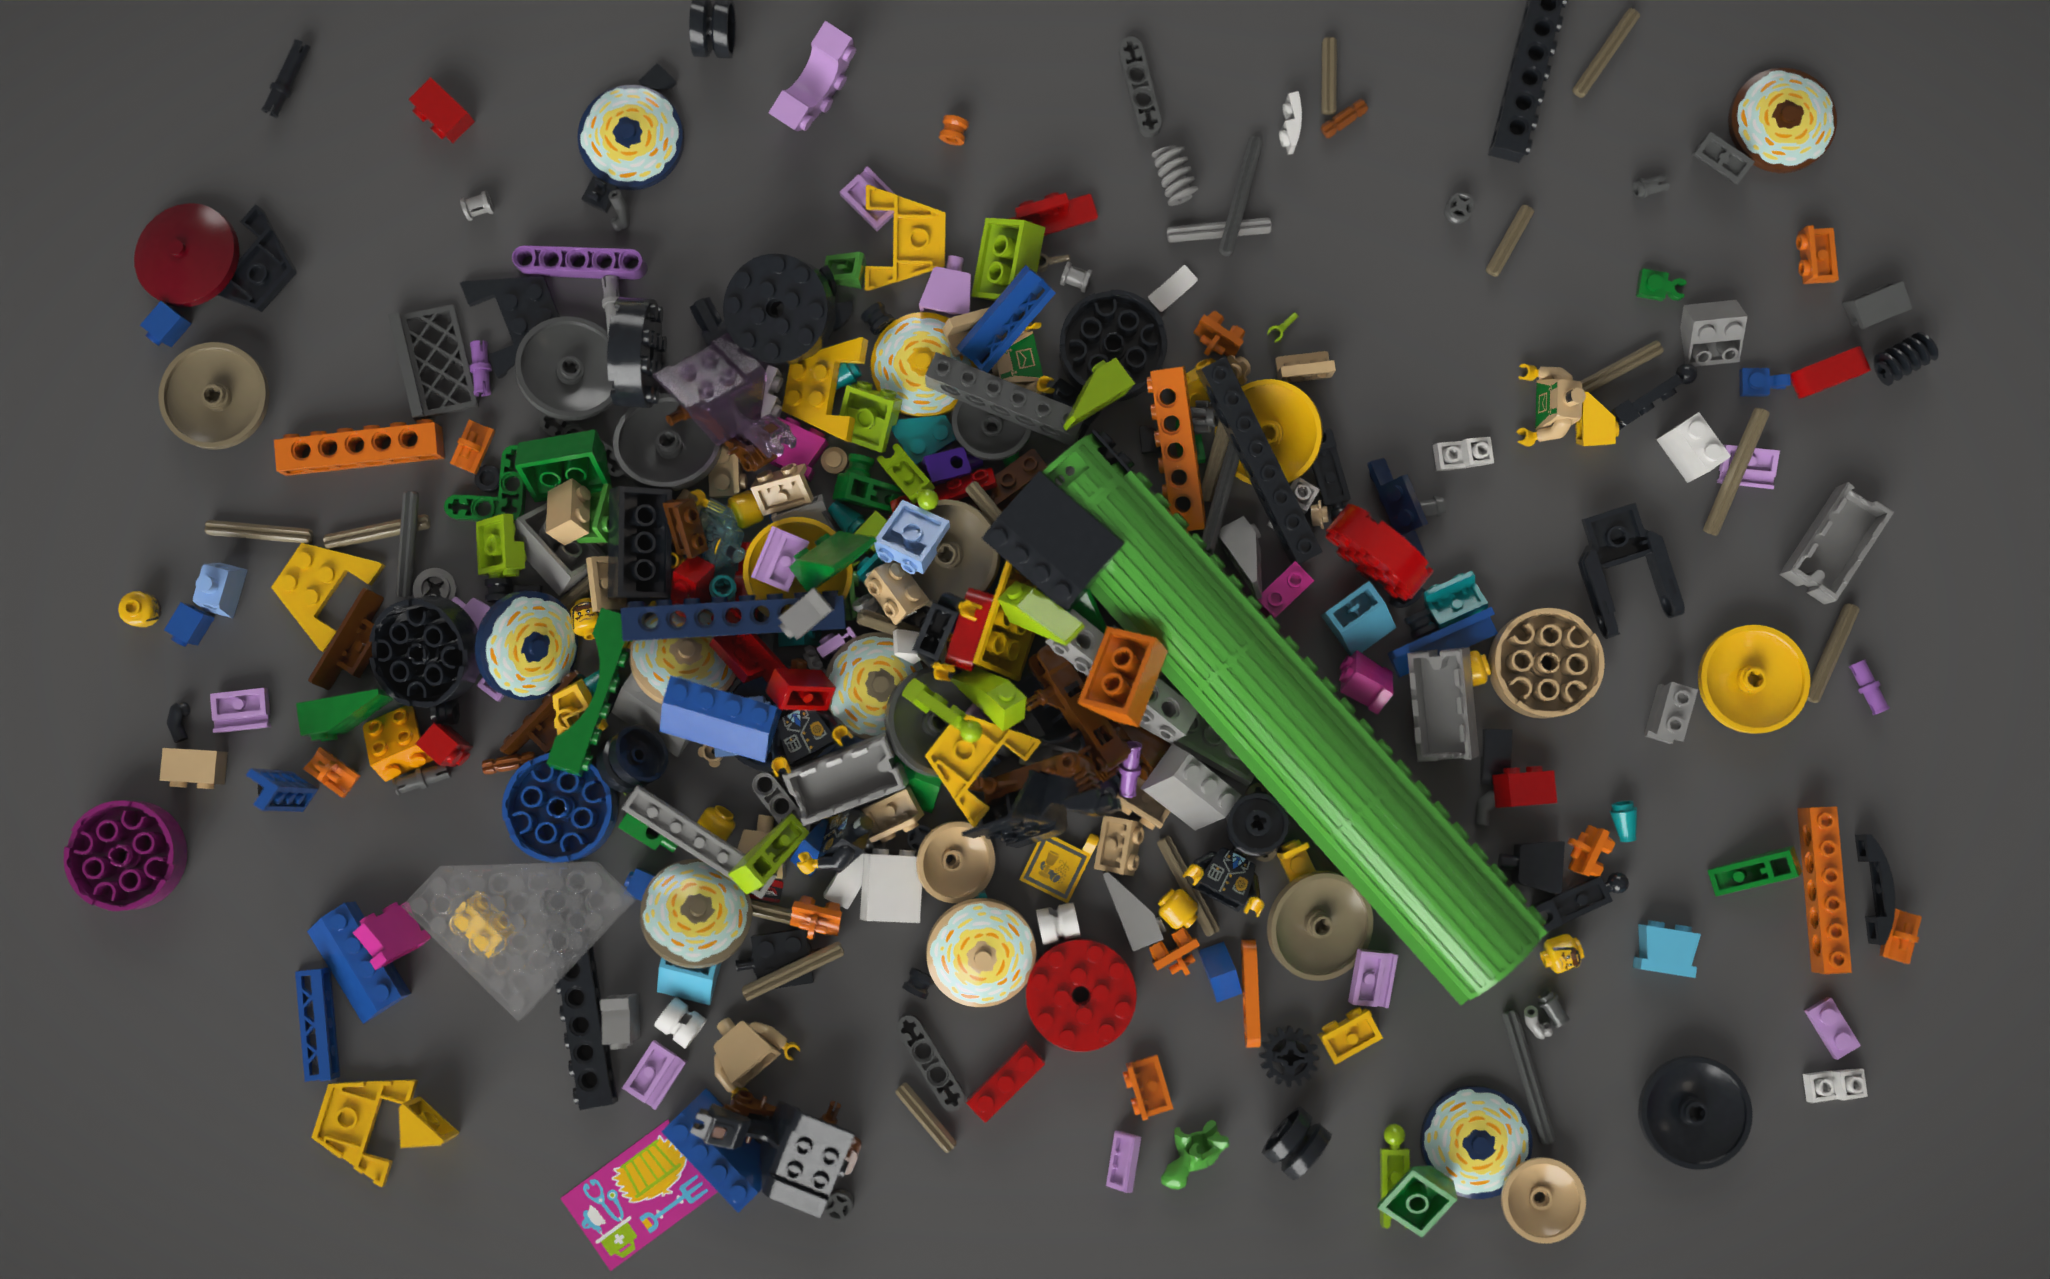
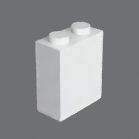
(1693, 447)
(890, 887)

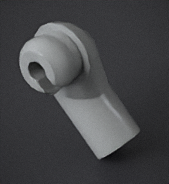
(1532, 1021)

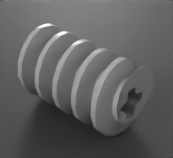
(1174, 174)

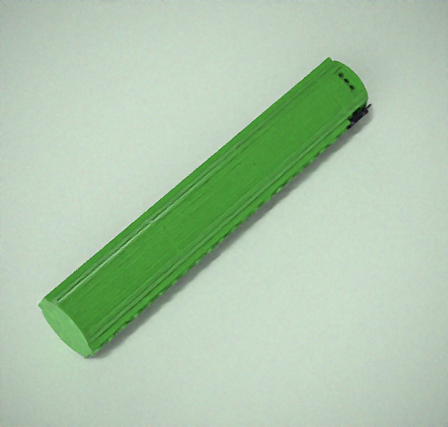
(1299, 733)

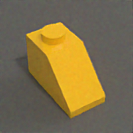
(1596, 424)

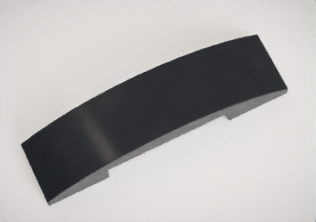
(1883, 888)

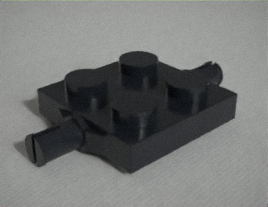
(778, 950)

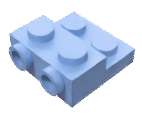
(911, 537)

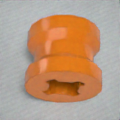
(953, 130)

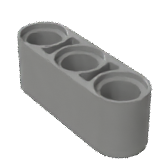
(774, 795)

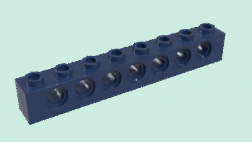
(635, 628)

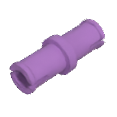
(480, 368)
(1869, 687)
(1130, 771)

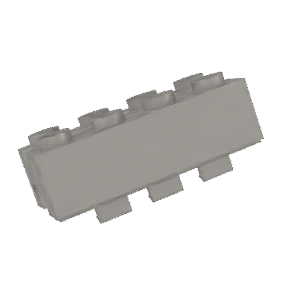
(1836, 543)
(1443, 704)
(845, 778)

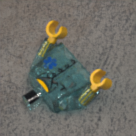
(721, 533)

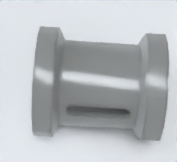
(477, 205)
(1076, 277)

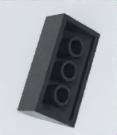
(639, 543)

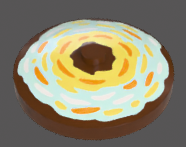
(1782, 120)

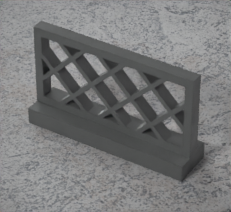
(411, 371)

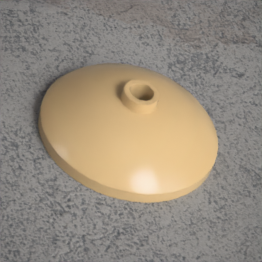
(966, 873)
(1559, 1209)

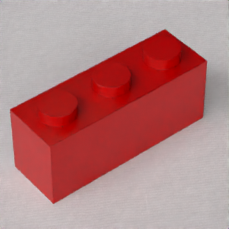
(1005, 1082)

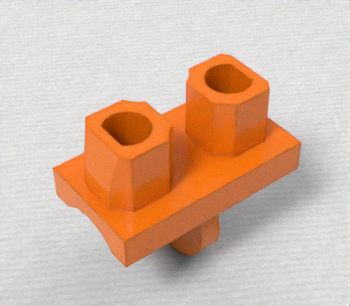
(1217, 337)
(472, 447)
(332, 772)
(1588, 849)
(816, 918)
(1902, 937)
(1184, 943)

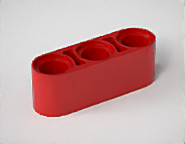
(1829, 372)
(969, 632)

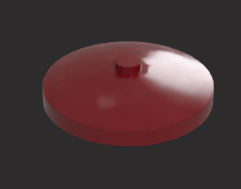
(186, 255)

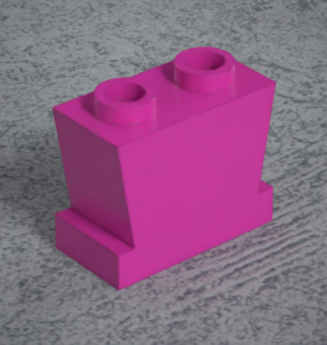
(808, 448)
(1284, 590)
(1366, 681)
(390, 935)

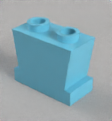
(1667, 949)

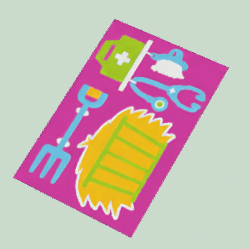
(637, 1197)

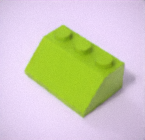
(1003, 253)

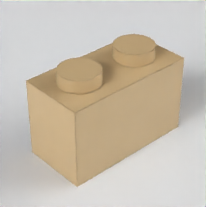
(568, 512)
(193, 766)

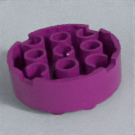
(97, 850)

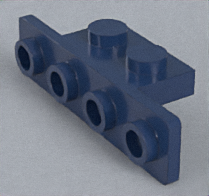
(1399, 501)

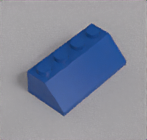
(718, 719)
(349, 961)
(730, 1171)

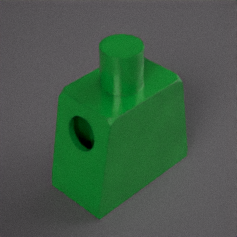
(640, 832)

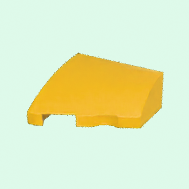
(571, 704)

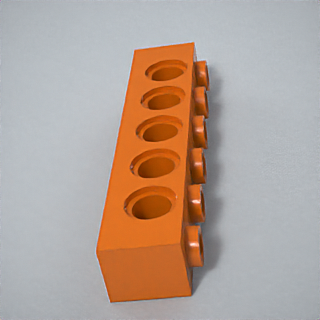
(1176, 379)
(290, 448)
(1824, 890)

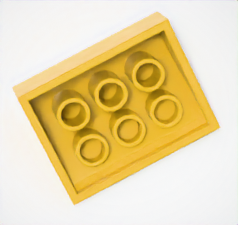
(1003, 644)

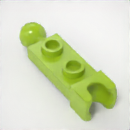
(909, 478)
(927, 700)
(1393, 1165)

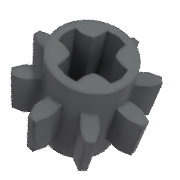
(1204, 416)

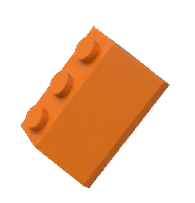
(1123, 676)

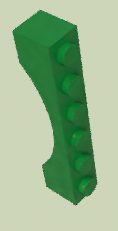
(573, 746)

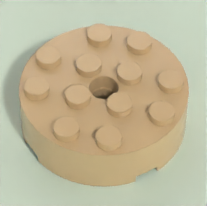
(1574, 659)

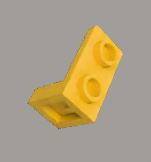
(1295, 859)

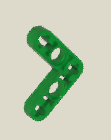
(499, 503)

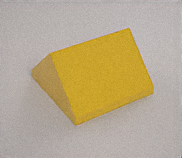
(423, 1125)

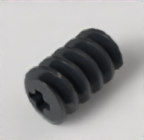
(1904, 358)

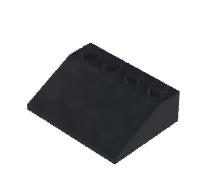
(1053, 541)

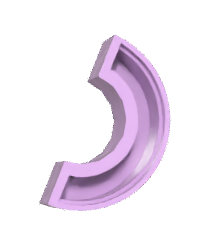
(819, 80)

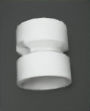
(1058, 923)
(671, 1020)

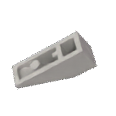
(1243, 550)
(1137, 920)

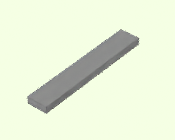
(686, 833)

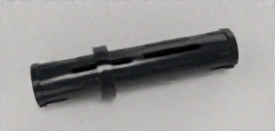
(281, 88)

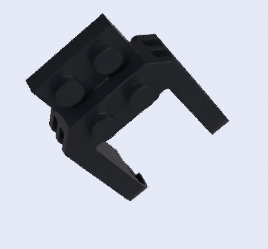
(1617, 539)

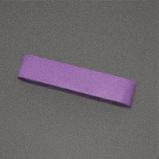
(569, 255)

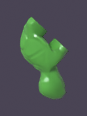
(1195, 1153)

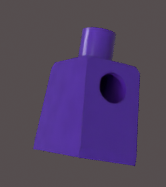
(939, 466)

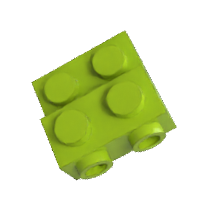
(873, 414)
(496, 549)

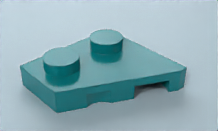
(923, 436)

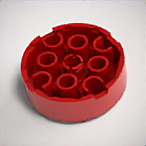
(1378, 552)
(1085, 1023)

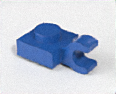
(1758, 382)

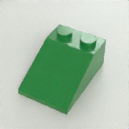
(829, 557)
(338, 715)

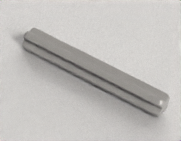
(1216, 230)

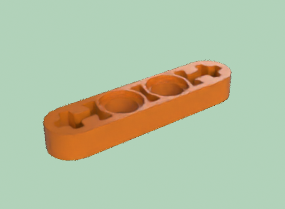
(1250, 992)

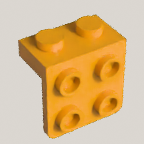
(392, 744)

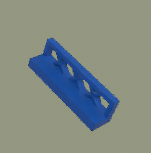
(1004, 318)
(1458, 635)
(282, 790)
(323, 1024)

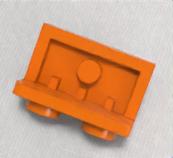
(1817, 255)
(1148, 1086)

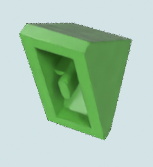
(847, 268)

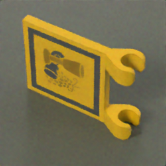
(1058, 866)

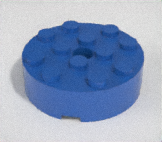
(536, 826)

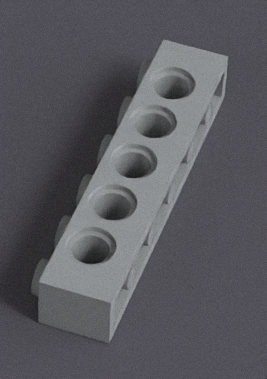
(1177, 711)

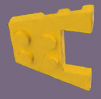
(916, 238)
(813, 387)
(312, 579)
(961, 761)
(349, 1119)

